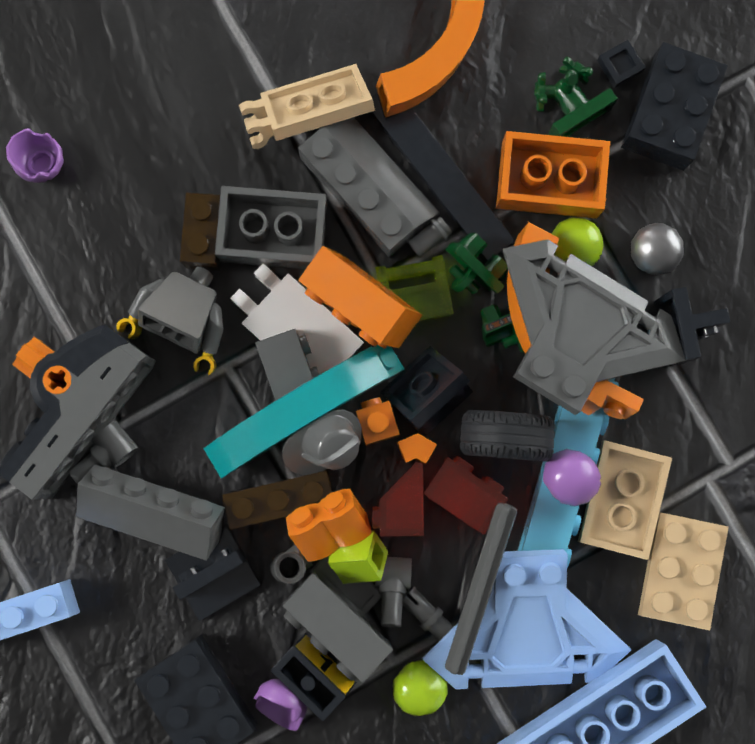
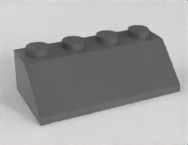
(367, 183)

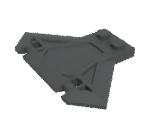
(582, 326)

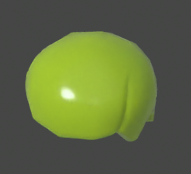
(578, 238)
(419, 689)

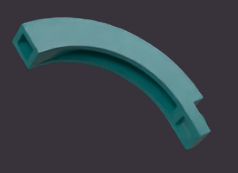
(302, 407)

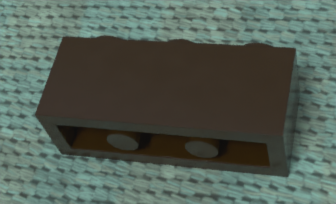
(275, 499)

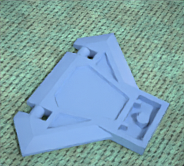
(533, 629)

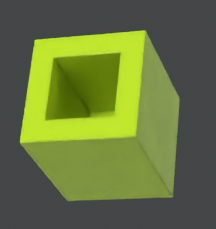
(360, 561)

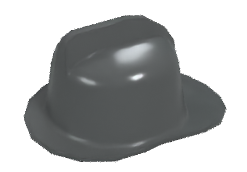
(323, 444)

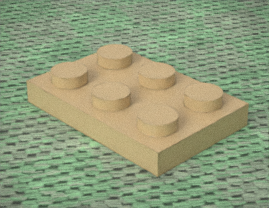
(628, 501)
(683, 571)

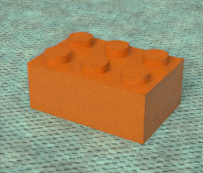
(553, 174)
(359, 299)

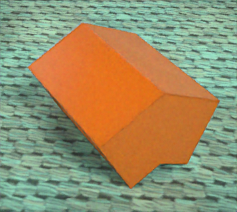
(416, 448)

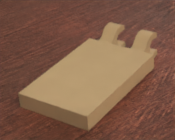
(307, 105)

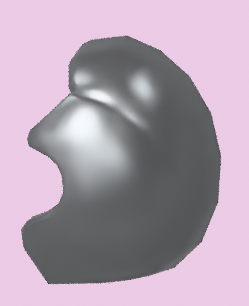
(657, 249)

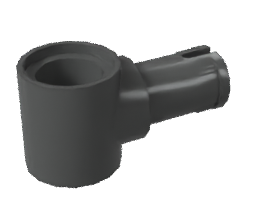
(110, 448)
(301, 565)
(393, 587)

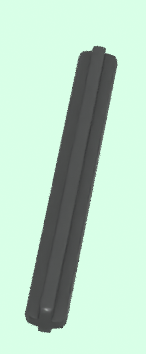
(480, 588)

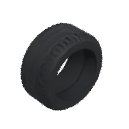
(507, 435)

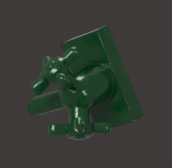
(570, 98)

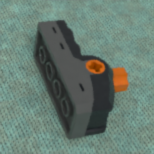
(100, 378)

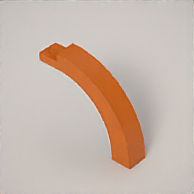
(424, 76)
(605, 394)

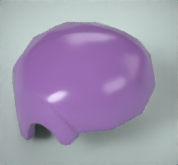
(34, 156)
(572, 477)
(280, 704)

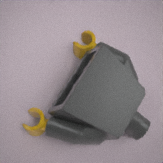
(181, 312)

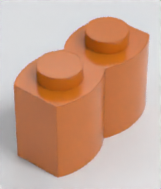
(327, 525)

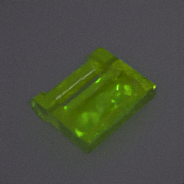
(429, 299)

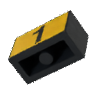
(313, 677)

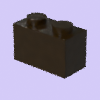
(200, 231)

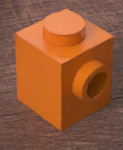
(377, 421)

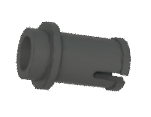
(430, 237)

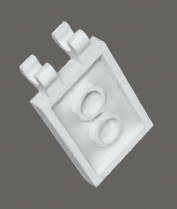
(290, 309)

